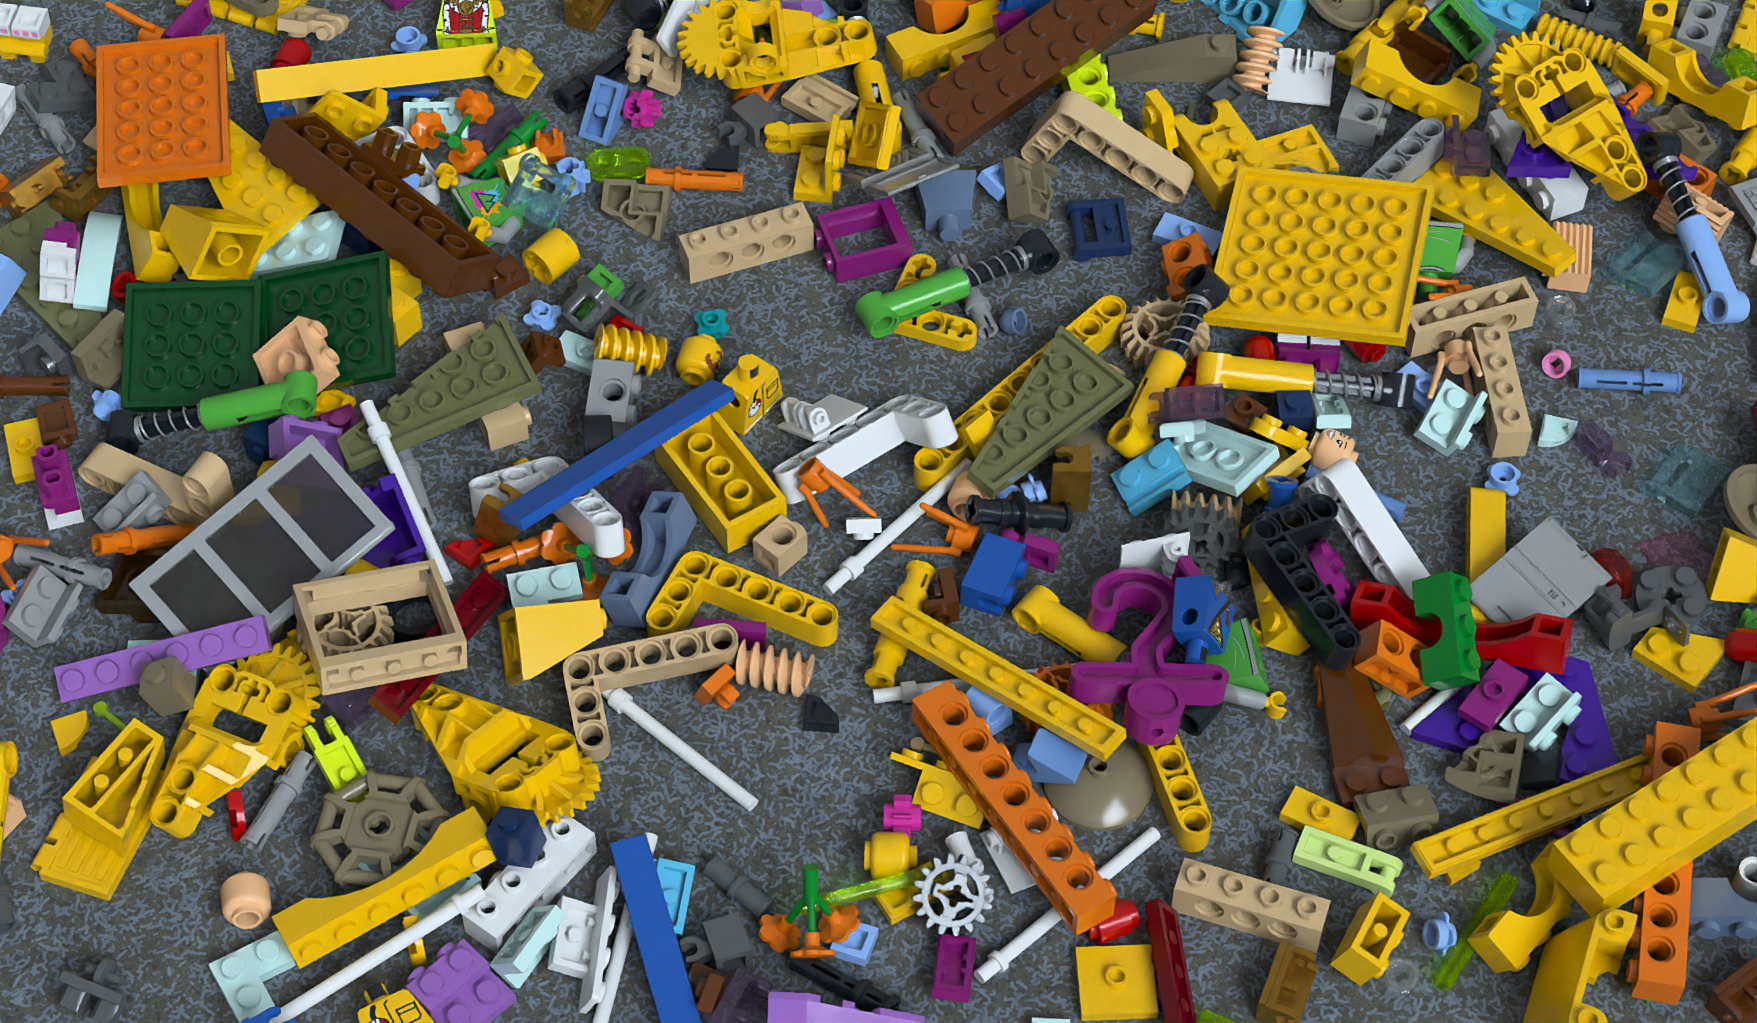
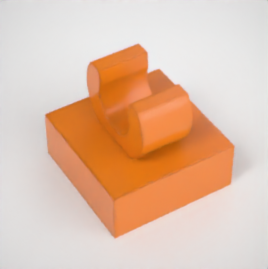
(550, 144)
(718, 688)

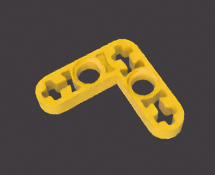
(938, 337)

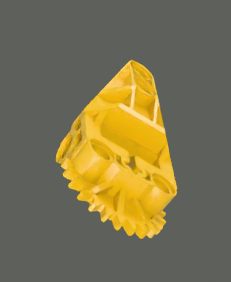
(803, 45)
(1582, 135)
(478, 735)
(221, 760)

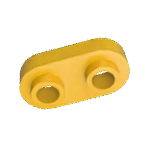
(1270, 428)

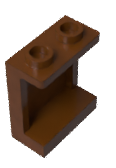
(1420, 54)

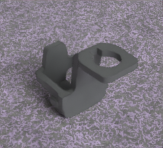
(602, 303)
(1620, 622)

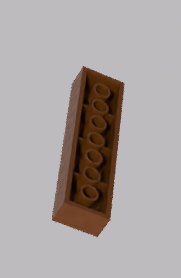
(1024, 66)
(379, 204)

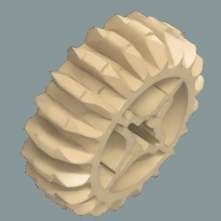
(1155, 322)
(336, 635)

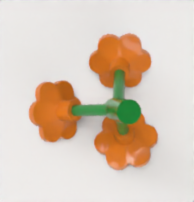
(428, 130)
(561, 544)
(834, 926)

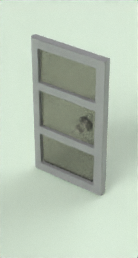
(282, 530)

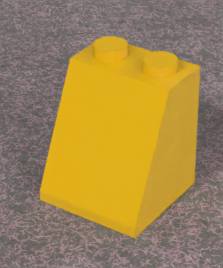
(213, 242)
(546, 634)

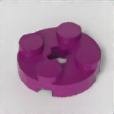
(1327, 566)

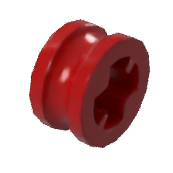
(118, 286)

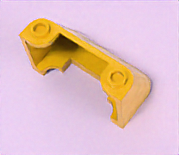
(1573, 961)

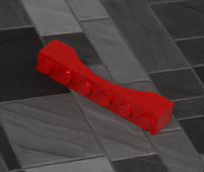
(1533, 642)

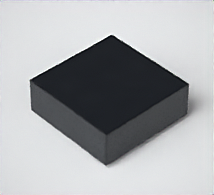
(1541, 769)

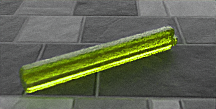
(1462, 951)

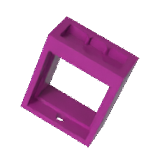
(857, 219)

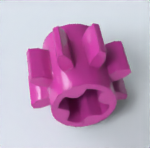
(642, 108)
(902, 815)

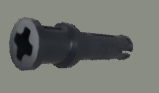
(582, 84)
(858, 991)

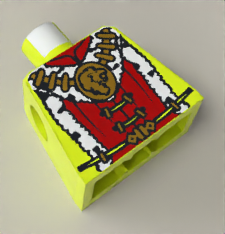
(465, 24)

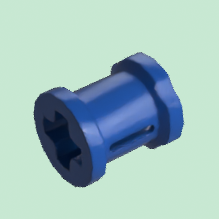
(1280, 491)

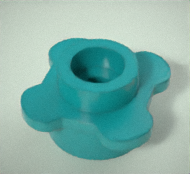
(716, 329)

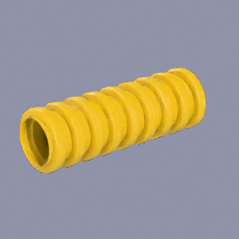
(1593, 46)

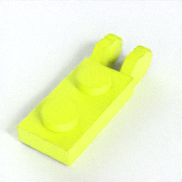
(337, 759)

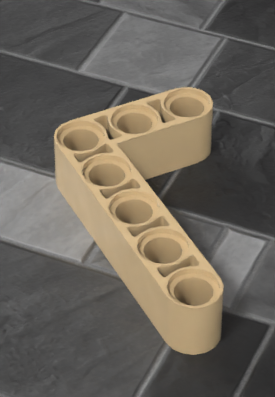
(1110, 140)
(194, 496)
(637, 672)

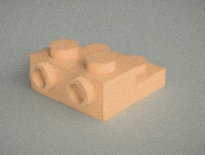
(298, 348)

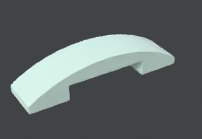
(97, 261)

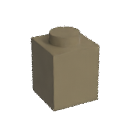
(167, 686)

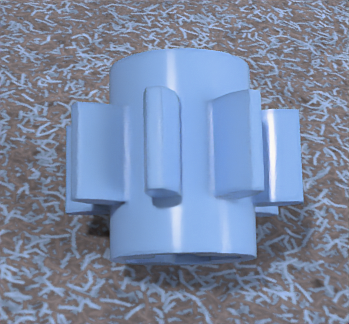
(577, 170)

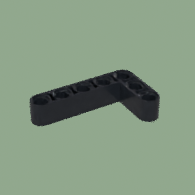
(1274, 553)

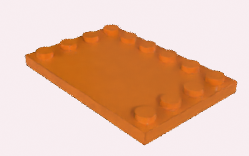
(162, 110)

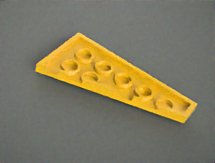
(261, 189)
(1497, 217)

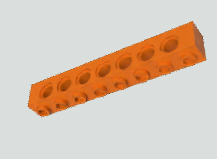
(1077, 906)
(1651, 978)

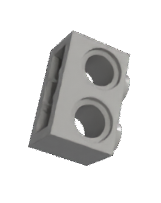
(1700, 25)
(1363, 117)

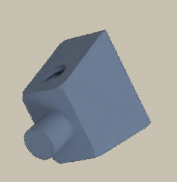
(947, 202)

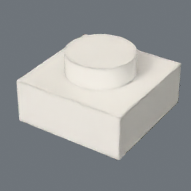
(863, 527)

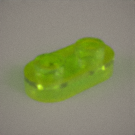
(1740, 63)
(618, 163)

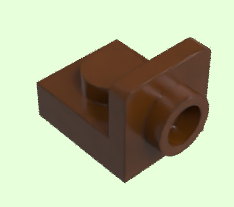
(507, 277)
(543, 350)
(1241, 412)
(946, 601)
(707, 986)

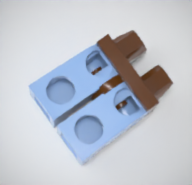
(402, 161)

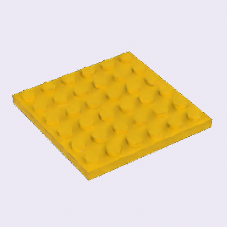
(1322, 255)

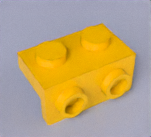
(1283, 466)

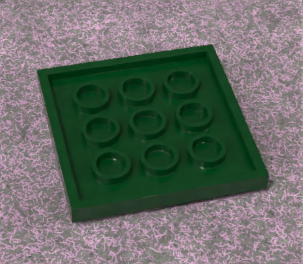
(351, 302)
(189, 342)

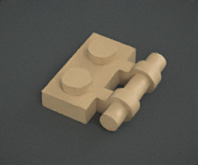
(309, 19)
(662, 71)

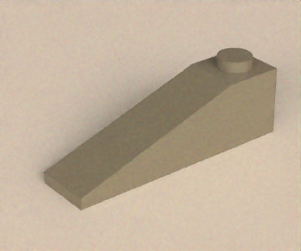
(1180, 60)

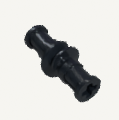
(1019, 512)

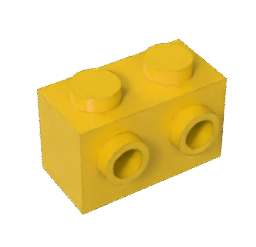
(1370, 939)

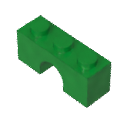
(1454, 657)

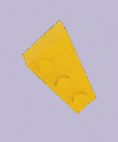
(117, 787)

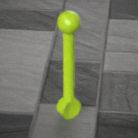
(101, 709)

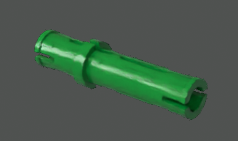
(516, 136)

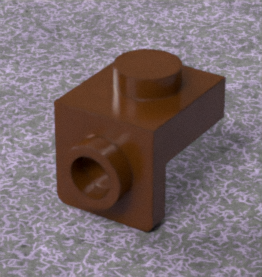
(57, 423)

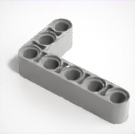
(1409, 156)

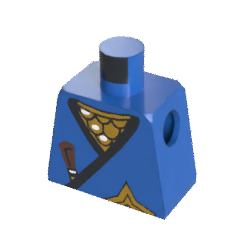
(1201, 618)

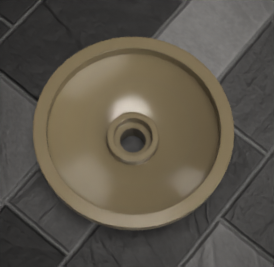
(1347, 14)
(1741, 499)
(1105, 797)

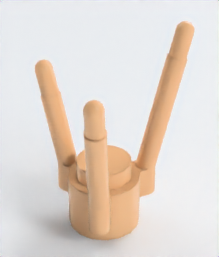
(1458, 358)

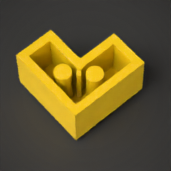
(404, 307)

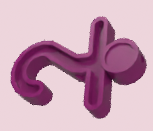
(1149, 688)

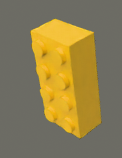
(721, 481)

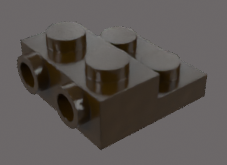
(119, 596)

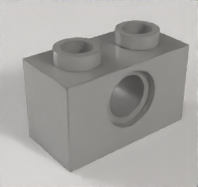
(614, 379)

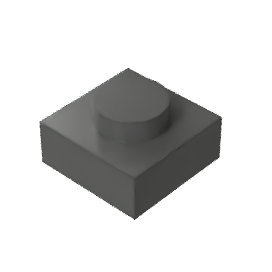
(1230, 91)

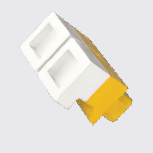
(24, 32)

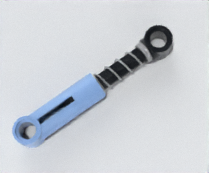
(1721, 298)

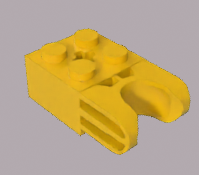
(1218, 151)

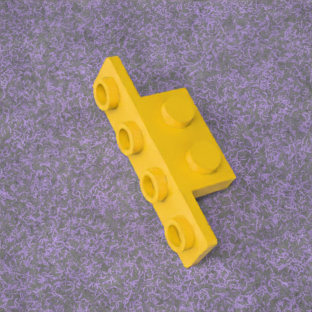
(940, 791)

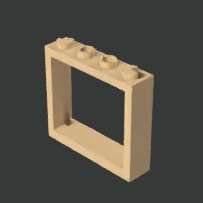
(388, 662)

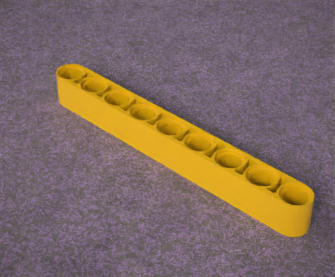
(1094, 328)

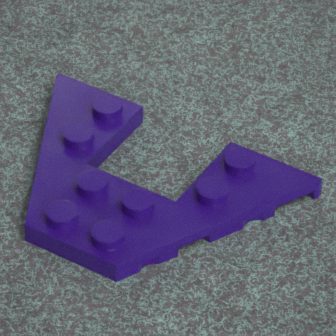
(1546, 163)
(1586, 742)

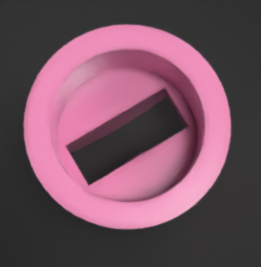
(1562, 369)

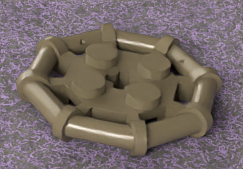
(359, 818)

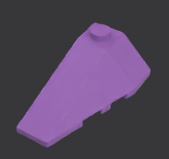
(806, 1008)

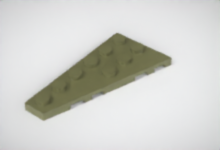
(22, 243)
(452, 392)
(1054, 405)

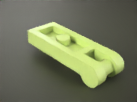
(1347, 860)

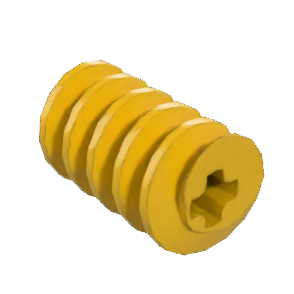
(630, 347)

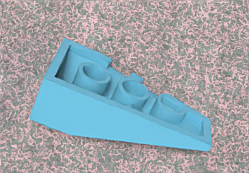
(1277, 14)

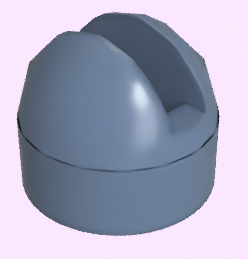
(1013, 321)

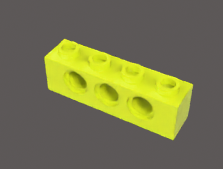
(1092, 83)

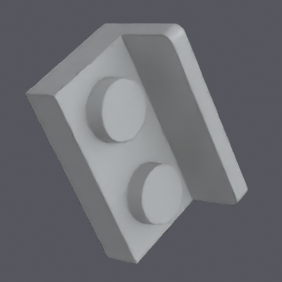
(134, 506)
(41, 607)

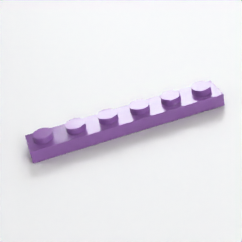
(193, 650)

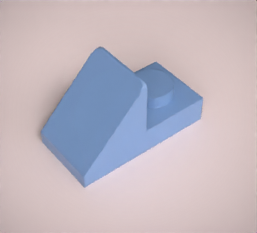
(603, 110)
(1049, 759)

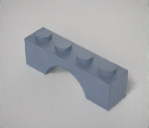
(665, 531)
(1720, 911)

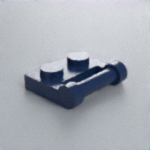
(1109, 228)

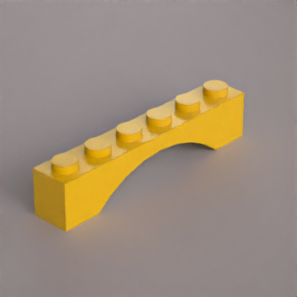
(150, 253)
(324, 924)

